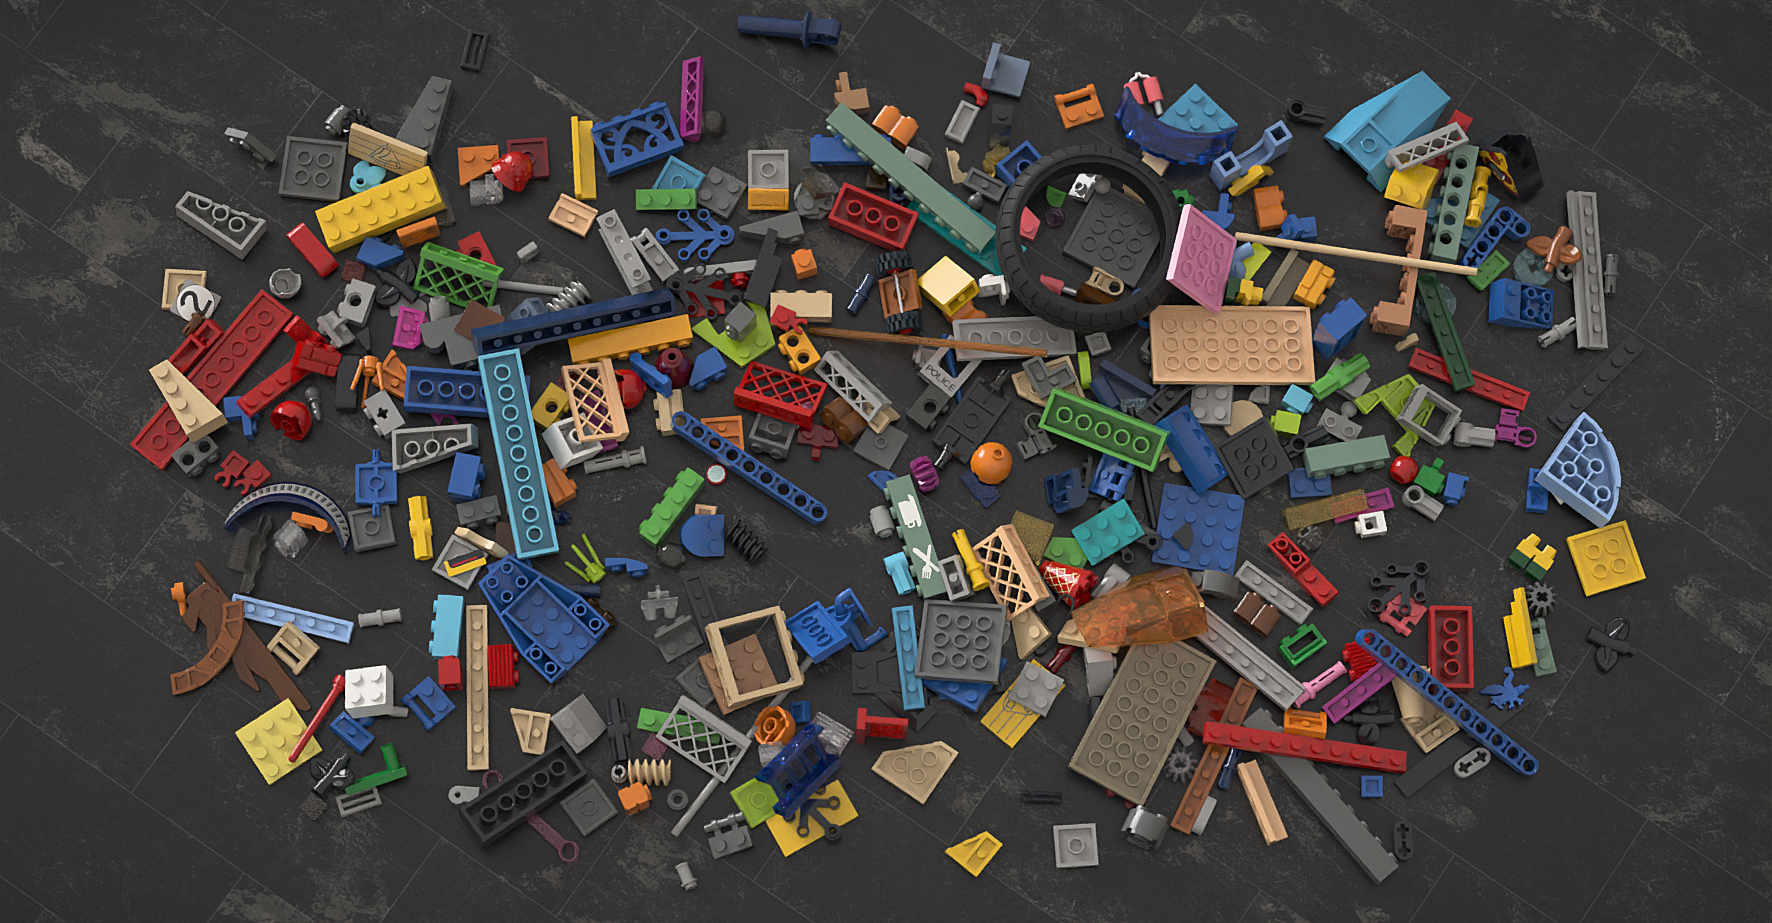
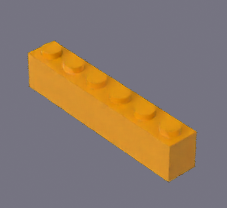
(631, 339)

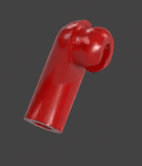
(980, 93)

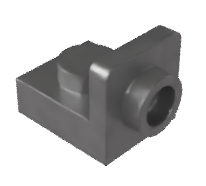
(922, 356)

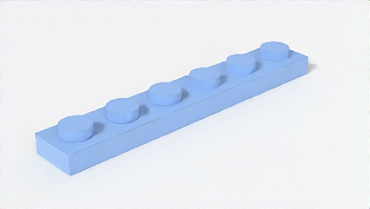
(306, 621)

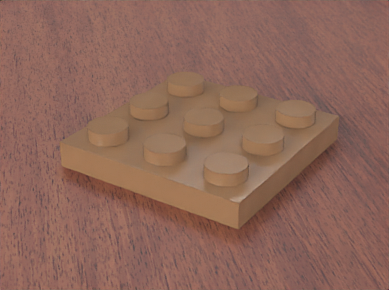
(748, 669)

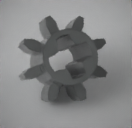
(1309, 537)

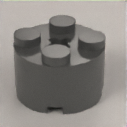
(1145, 828)

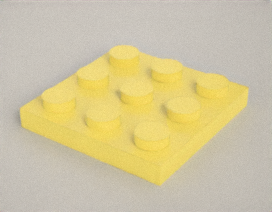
(273, 738)

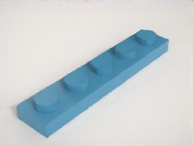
(907, 657)

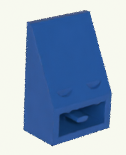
(1520, 304)

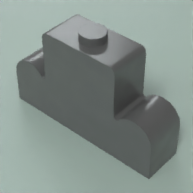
(459, 348)

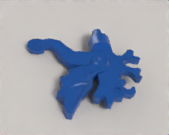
(1507, 693)

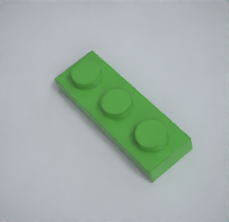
(666, 199)

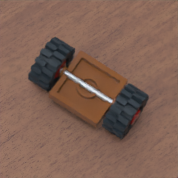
(899, 293)

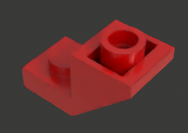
(300, 331)

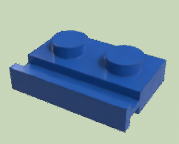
(1304, 487)

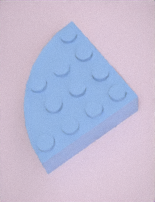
(1584, 471)

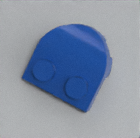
(704, 534)

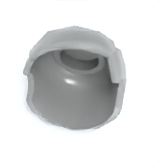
(285, 283)

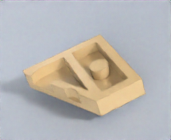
(1029, 632)
(531, 730)

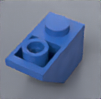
(377, 254)
(707, 367)

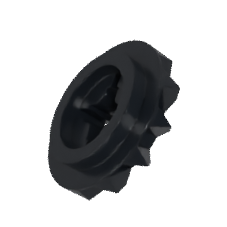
(353, 116)

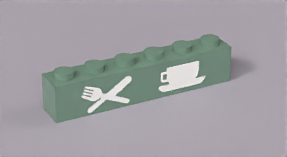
(916, 537)

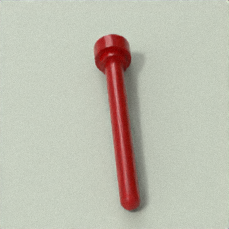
(338, 687)

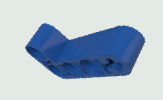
(1499, 228)

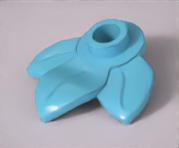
(367, 175)

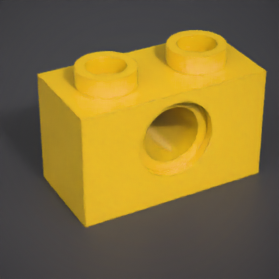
(552, 396)

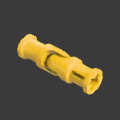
(1477, 196)

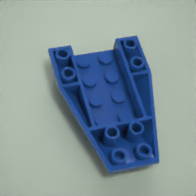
(542, 617)

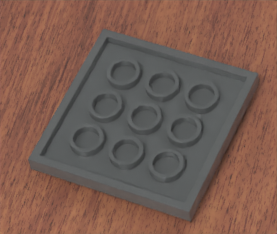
(1115, 236)
(961, 641)

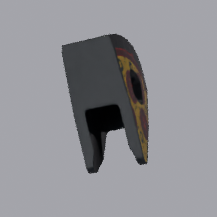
(1511, 162)

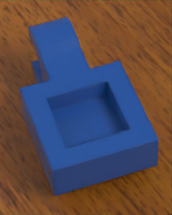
(1291, 228)

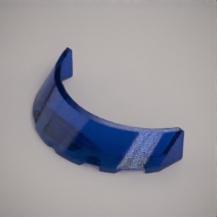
(1170, 142)

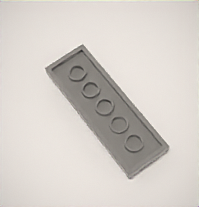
(1013, 331)

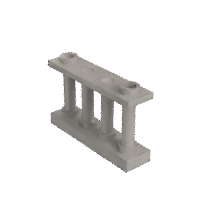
(624, 253)

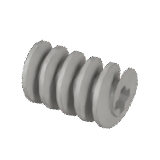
(571, 299)

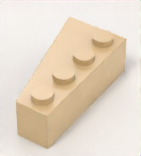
(189, 405)

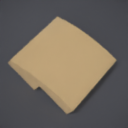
(1432, 729)

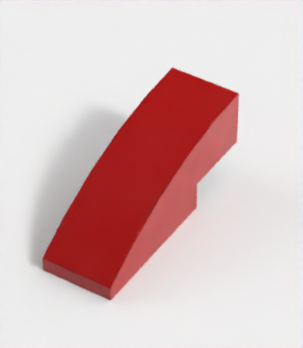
(196, 346)

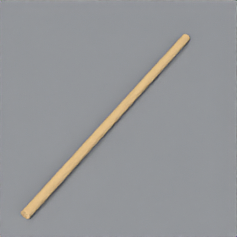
(1356, 254)

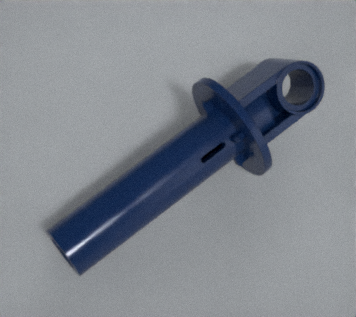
(808, 30)

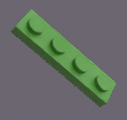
(653, 721)

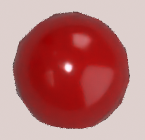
(1404, 469)

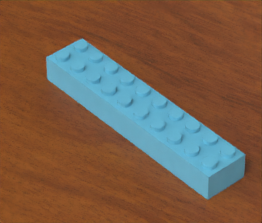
(518, 454)

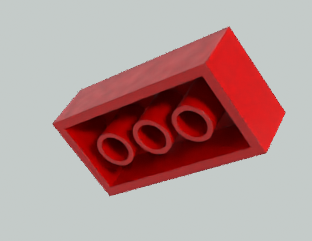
(872, 218)
(1451, 647)

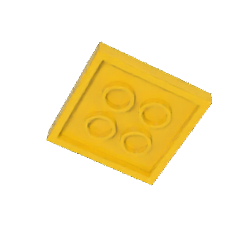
(1605, 558)

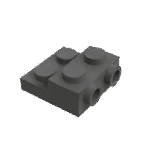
(771, 436)

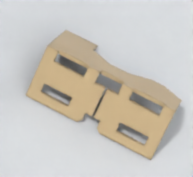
(956, 175)

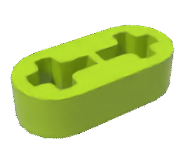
(1084, 369)

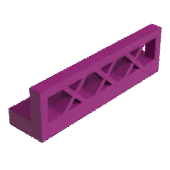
(692, 99)

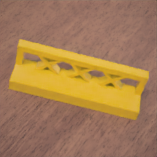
(583, 160)

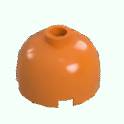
(991, 462)
(775, 725)

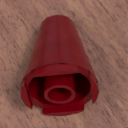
(676, 366)

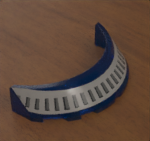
(298, 494)

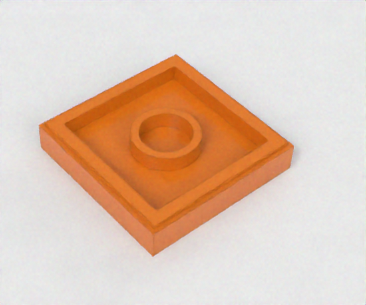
(418, 232)

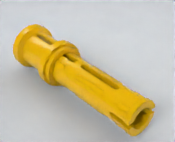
(973, 569)

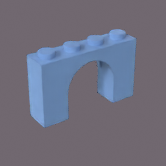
(1272, 145)

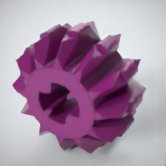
(924, 473)

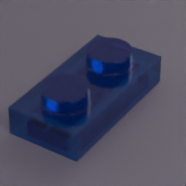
(984, 492)

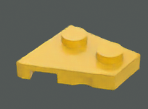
(1254, 174)
(975, 852)

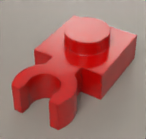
(785, 318)
(233, 466)
(254, 475)

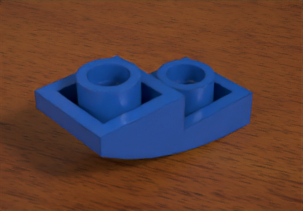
(633, 567)

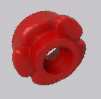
(739, 280)

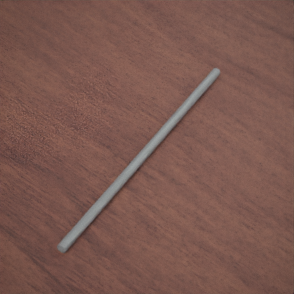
(724, 768)

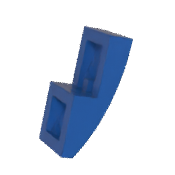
(1536, 494)

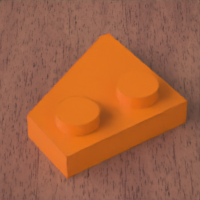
(476, 162)
(393, 376)
(728, 428)

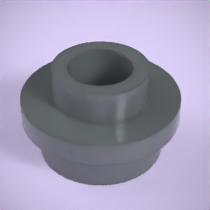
(677, 792)

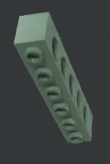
(1448, 252)

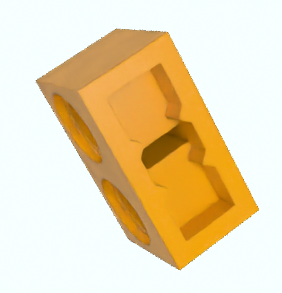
(803, 348)

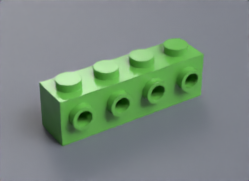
(672, 507)

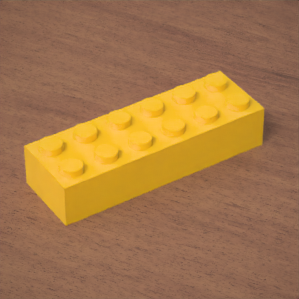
(380, 209)

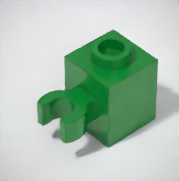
(1430, 479)

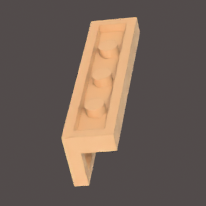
(1261, 802)

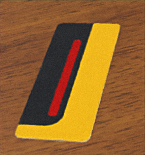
(465, 562)

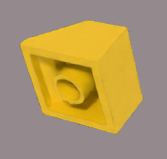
(1412, 185)

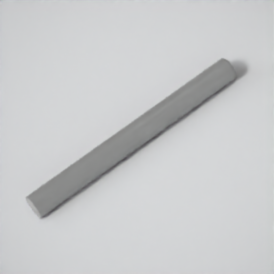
(525, 287)

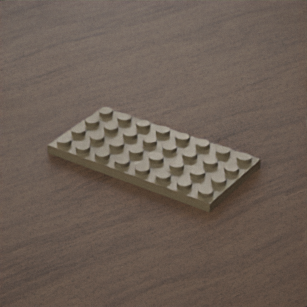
(1141, 717)

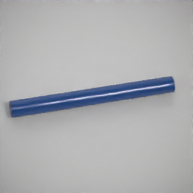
(952, 369)

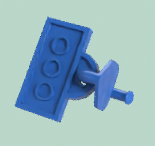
(823, 630)

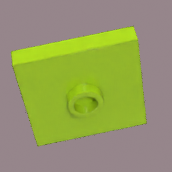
(755, 801)

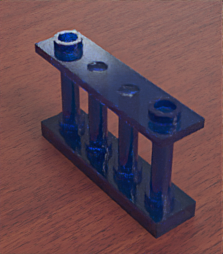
(814, 776)

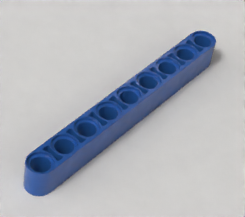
(744, 458)

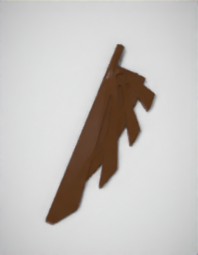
(251, 651)

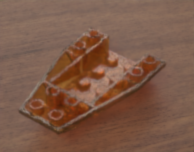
(1144, 610)

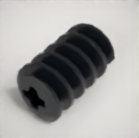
(745, 542)

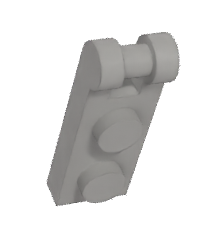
(655, 255)

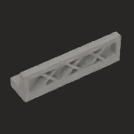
(1426, 143)
(857, 380)

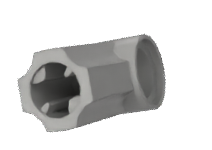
(1467, 435)
(1424, 504)
(1112, 578)

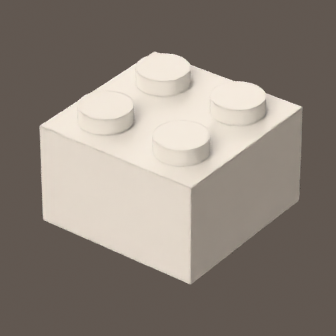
(565, 445)
(369, 692)

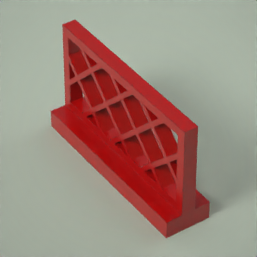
(774, 405)
(879, 727)

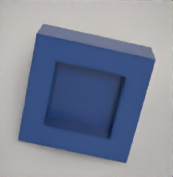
(800, 711)
(1371, 786)

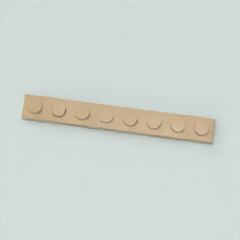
(477, 688)

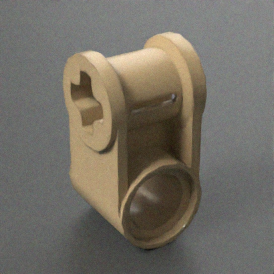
(1104, 282)

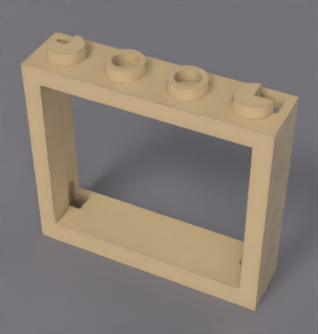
(723, 666)

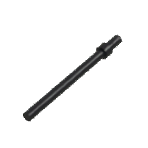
(1146, 486)

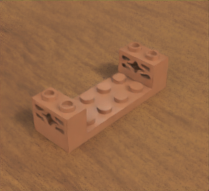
(1406, 224)

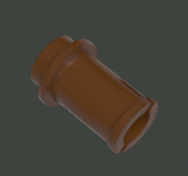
(195, 322)

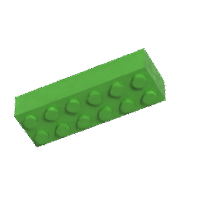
(1104, 429)

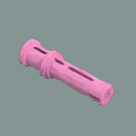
(1319, 683)

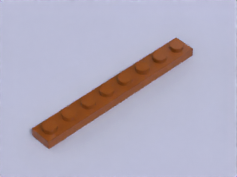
(1212, 760)

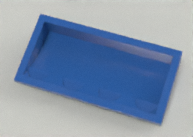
(1193, 449)

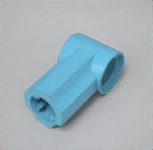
(898, 568)

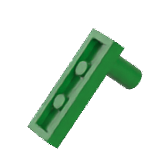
(393, 772)

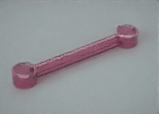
(542, 827)

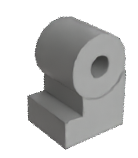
(463, 794)

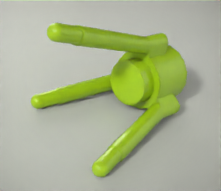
(594, 571)

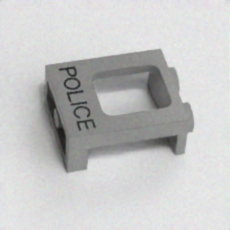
(934, 374)

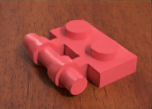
(1416, 613)

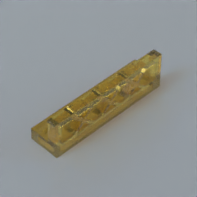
(1325, 508)

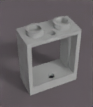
(1412, 405)

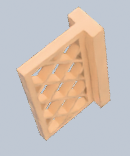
(612, 402)
(1024, 567)

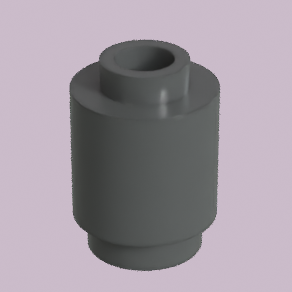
(334, 121)

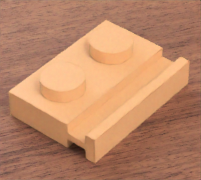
(573, 215)

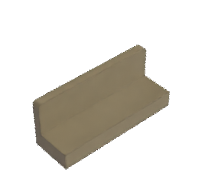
(1285, 280)

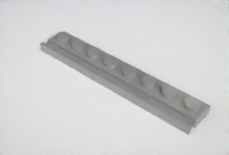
(1588, 271)
(1250, 662)

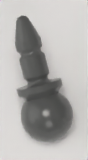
(313, 399)

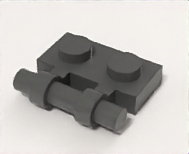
(732, 841)

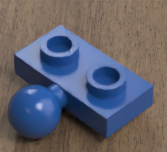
(352, 731)

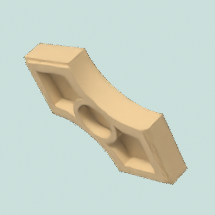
(486, 545)

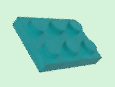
(1108, 532)

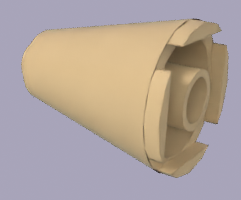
(1410, 702)

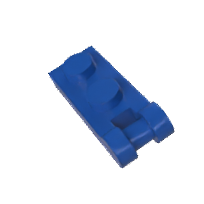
(651, 375)

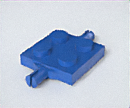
(375, 484)

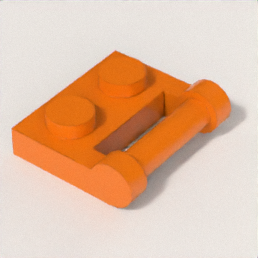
(1080, 113)
(308, 521)
(1305, 723)

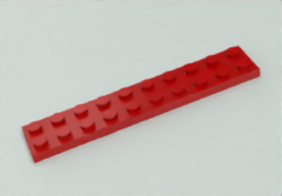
(216, 373)

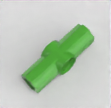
(1340, 376)

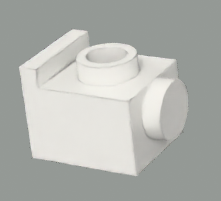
(1377, 521)

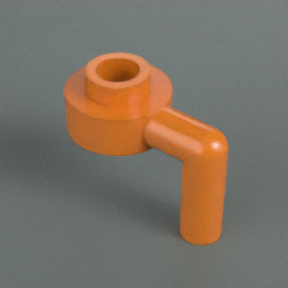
(179, 594)

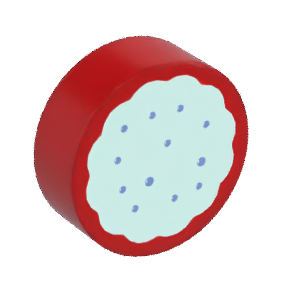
(716, 474)

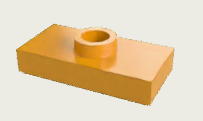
(768, 199)

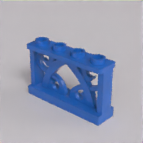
(623, 163)

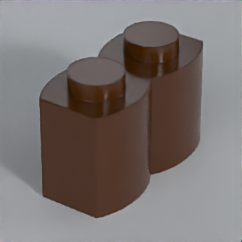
(843, 419)
(1257, 614)

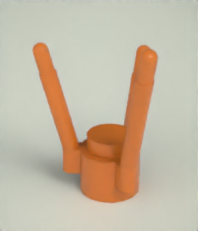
(369, 366)

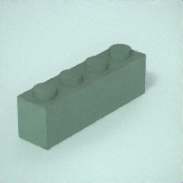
(1345, 457)

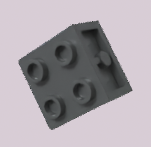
(677, 638)

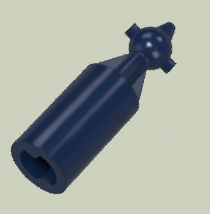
(1105, 393)

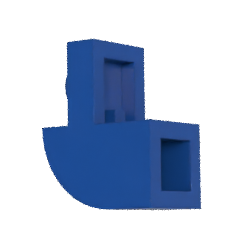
(1222, 217)
(234, 414)

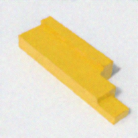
(1519, 632)

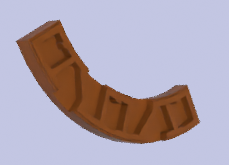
(219, 654)

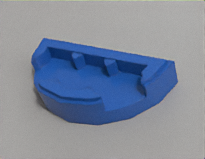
(880, 478)

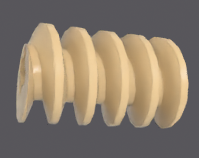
(649, 772)

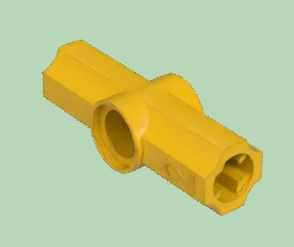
(420, 528)

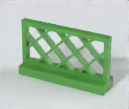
(457, 262)

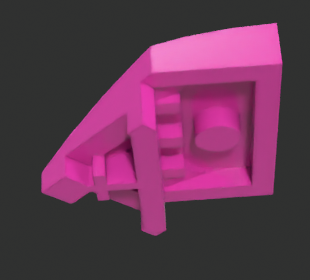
(407, 329)

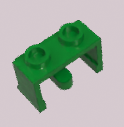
(1305, 653)

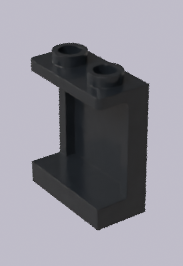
(1090, 467)

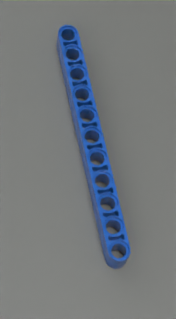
(1456, 704)

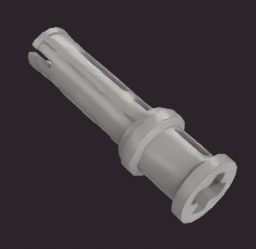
(624, 459)

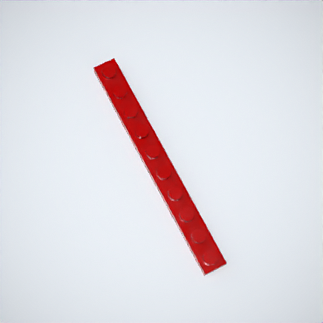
(1304, 747)

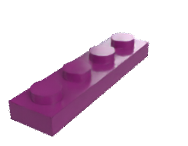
(1358, 692)

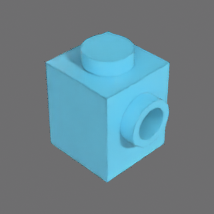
(1297, 400)

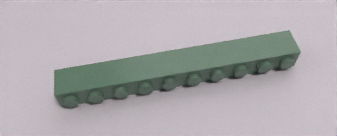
(909, 178)

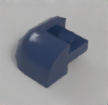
(1065, 491)

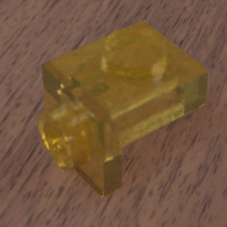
(994, 157)

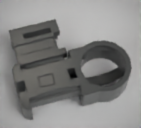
(1039, 442)

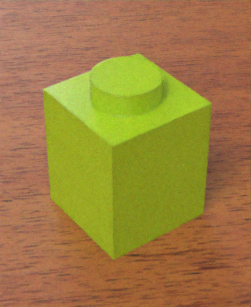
(1286, 423)

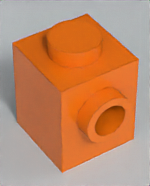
(803, 263)

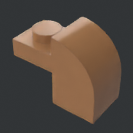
(854, 99)

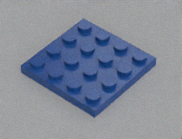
(1215, 527)

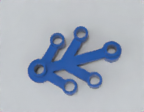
(698, 235)

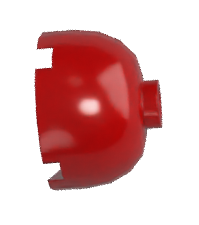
(630, 387)
(292, 418)

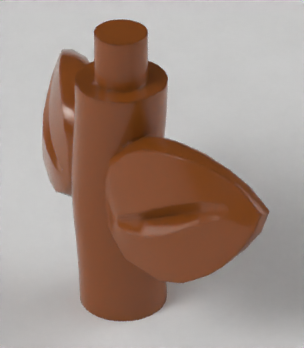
(1555, 249)

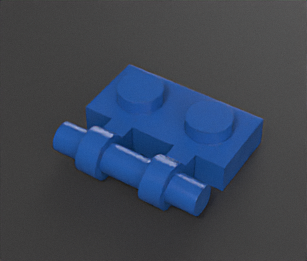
(1106, 475)

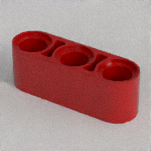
(312, 250)

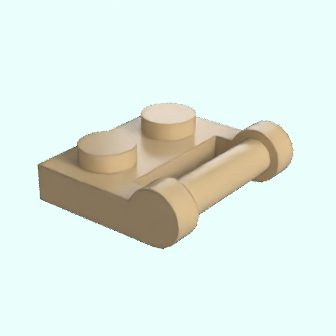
(295, 642)

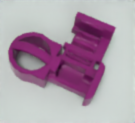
(1508, 429)

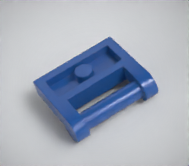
(433, 698)

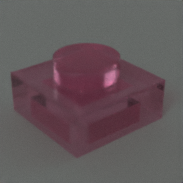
(654, 747)

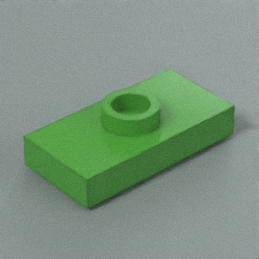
(1489, 270)

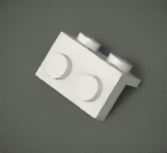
(994, 285)

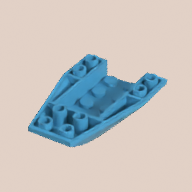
(1387, 123)

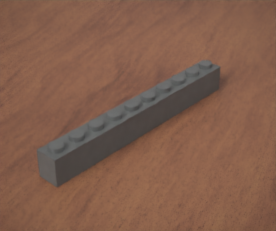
(1328, 805)

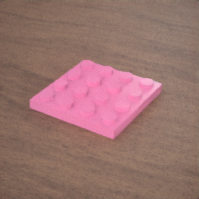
(1201, 259)

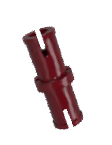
(1062, 655)

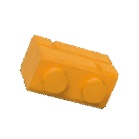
(1314, 284)

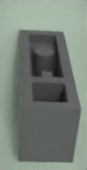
(787, 225)

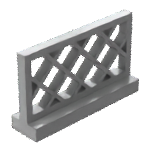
(715, 724)

